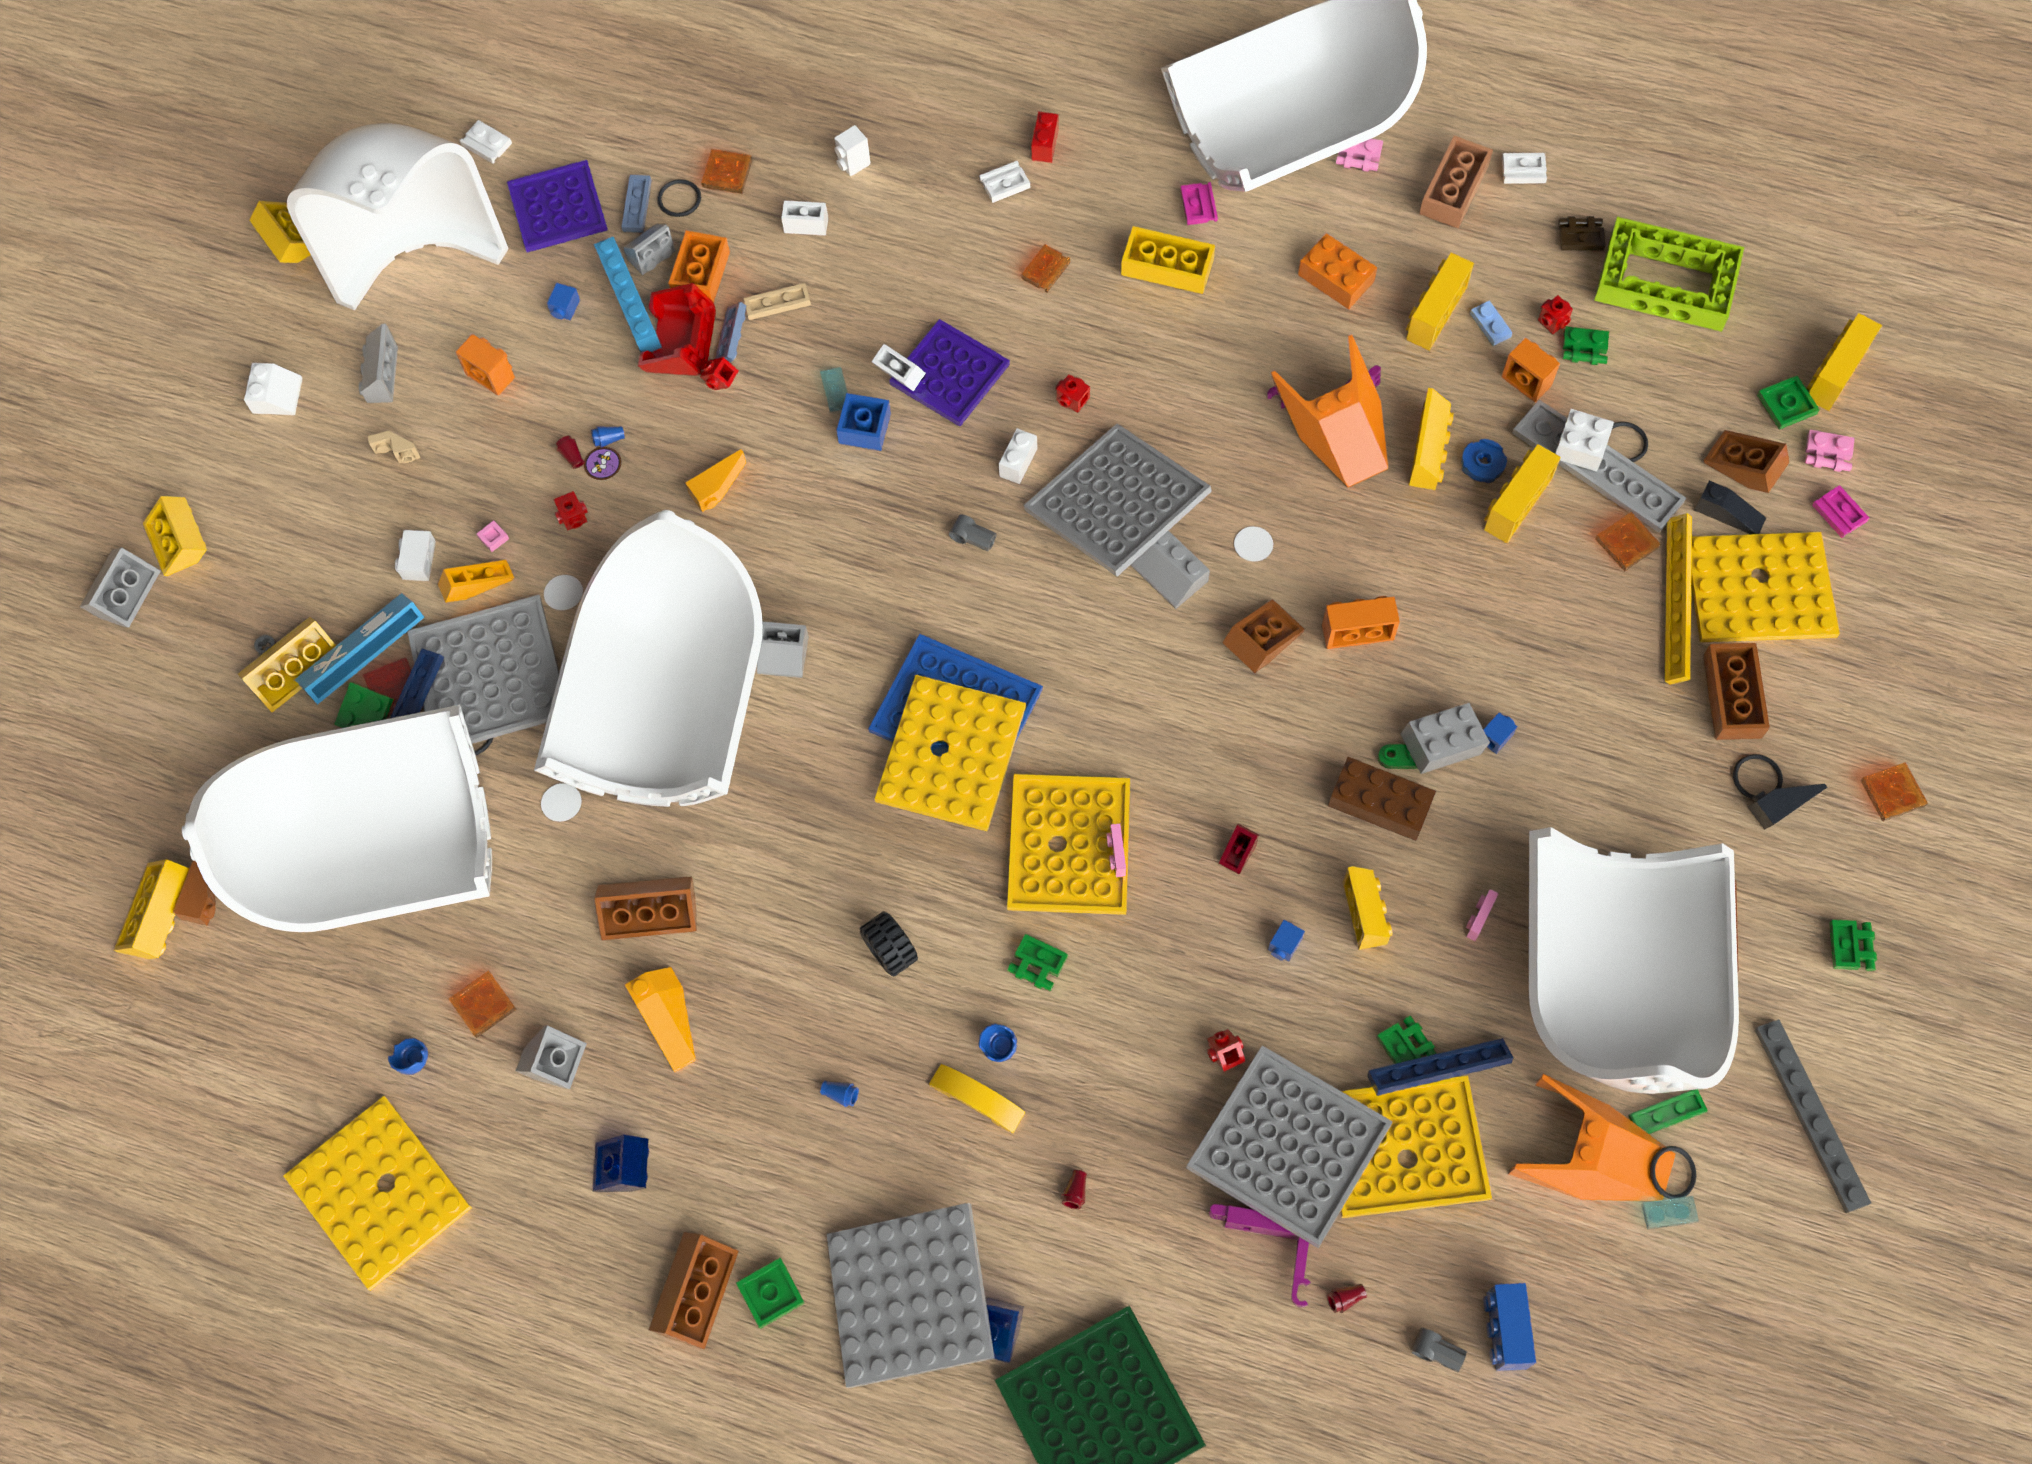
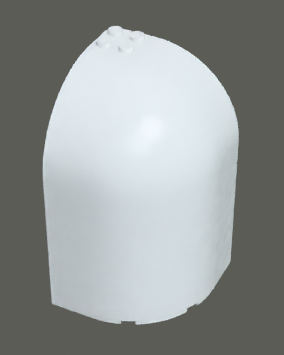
(1299, 88)
(385, 195)
(656, 669)
(346, 824)
(1634, 962)

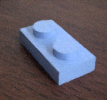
(1491, 323)

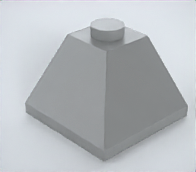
(552, 1057)

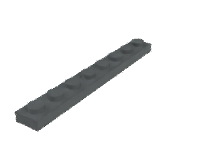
(1813, 1116)

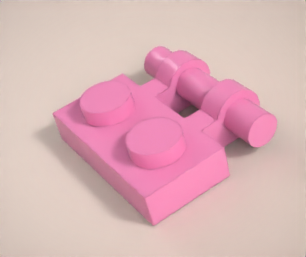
(1367, 151)
(1829, 445)

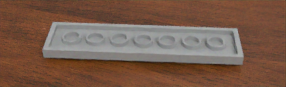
(1616, 476)

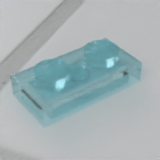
(834, 388)
(1670, 1212)

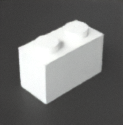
(852, 151)
(804, 217)
(898, 367)
(1018, 456)
(415, 555)

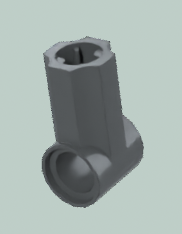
(968, 531)
(1432, 1347)

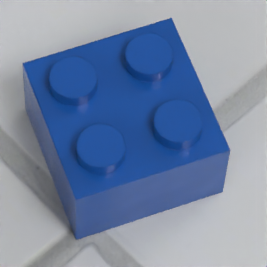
(863, 421)

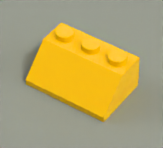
(279, 231)
(174, 534)
(1366, 908)

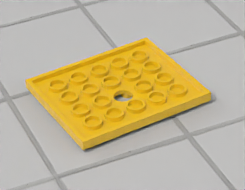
(1737, 607)
(966, 779)
(1081, 874)
(1442, 1131)
(370, 1226)

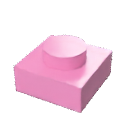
(492, 536)

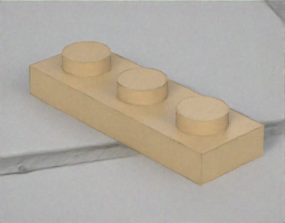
(777, 301)

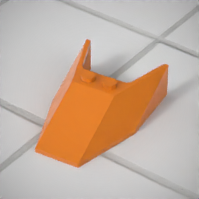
(1342, 425)
(1608, 1157)

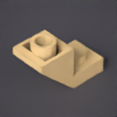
(403, 449)

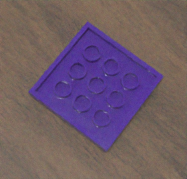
(557, 206)
(956, 372)

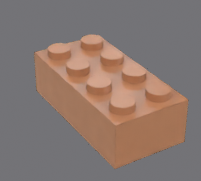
(1456, 181)

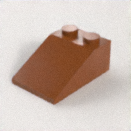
(1749, 460)
(1262, 635)

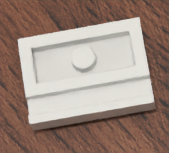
(485, 141)
(1524, 167)
(1004, 181)

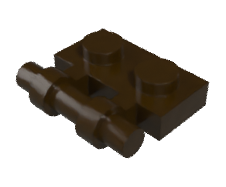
(1581, 238)

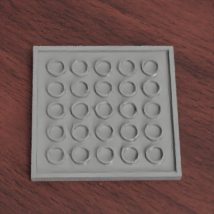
(1117, 499)
(493, 666)
(1289, 1146)
(909, 1296)

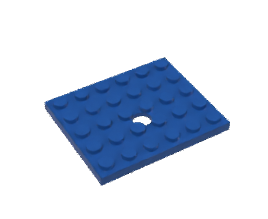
(949, 665)

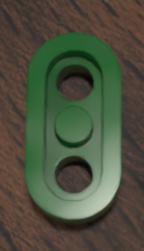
(1401, 759)

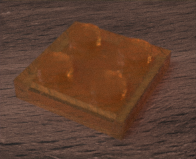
(726, 171)
(1627, 541)
(1894, 792)
(482, 1004)

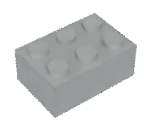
(1445, 738)

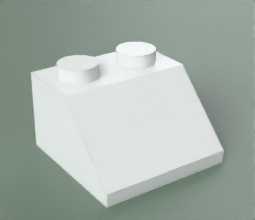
(272, 390)

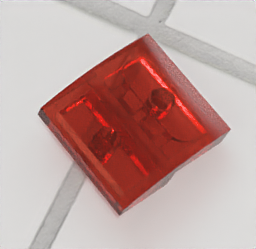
(389, 679)

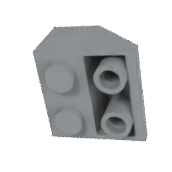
(650, 248)
(782, 649)

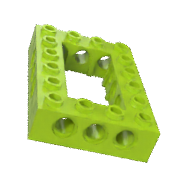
(1675, 248)

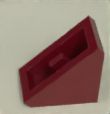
(1239, 849)

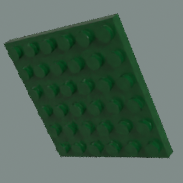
(1101, 1400)

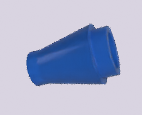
(606, 435)
(840, 1092)

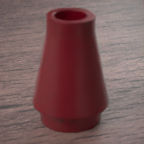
(569, 451)
(1074, 1192)
(1345, 1297)

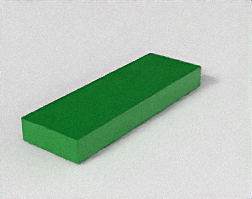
(1669, 1112)

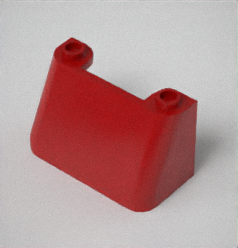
(683, 331)

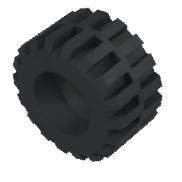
(888, 943)

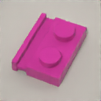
(1198, 203)
(1840, 511)

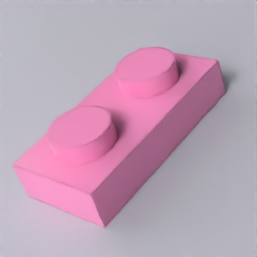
(1117, 860)
(1476, 922)

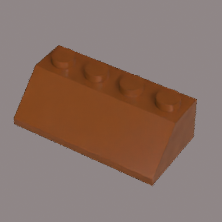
(646, 908)
(693, 1290)

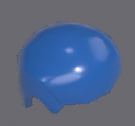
(998, 1042)
(409, 1056)

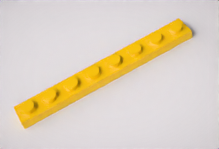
(1678, 599)

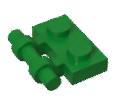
(1587, 341)
(1845, 945)
(1040, 955)
(1398, 1045)

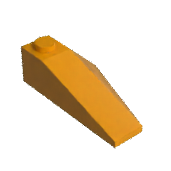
(664, 1009)

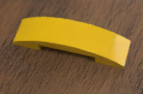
(977, 1097)

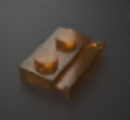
(1045, 268)

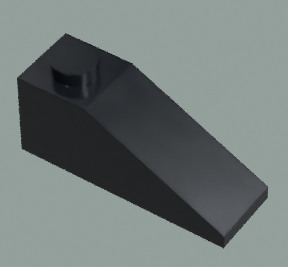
(1729, 508)
(1779, 803)

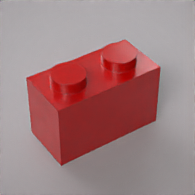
(1045, 137)

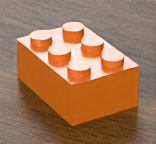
(701, 262)
(1337, 271)
(1360, 622)

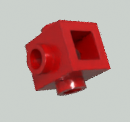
(1555, 314)
(718, 373)
(1072, 393)
(570, 511)
(1225, 1049)

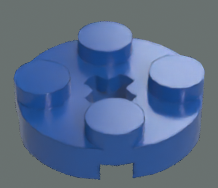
(1484, 472)

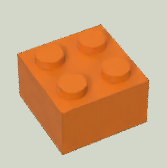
(485, 364)
(1530, 369)

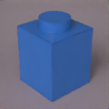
(563, 301)
(1499, 731)
(1286, 941)

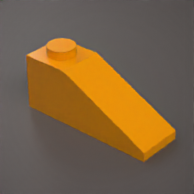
(712, 484)
(471, 580)

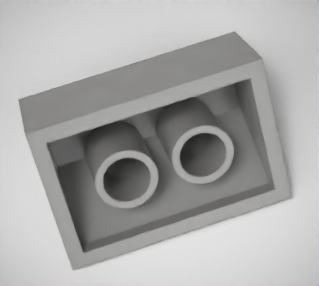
(379, 366)
(1172, 569)
(120, 588)

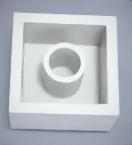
(1584, 439)

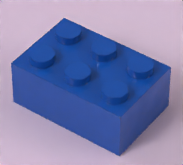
(1510, 1327)

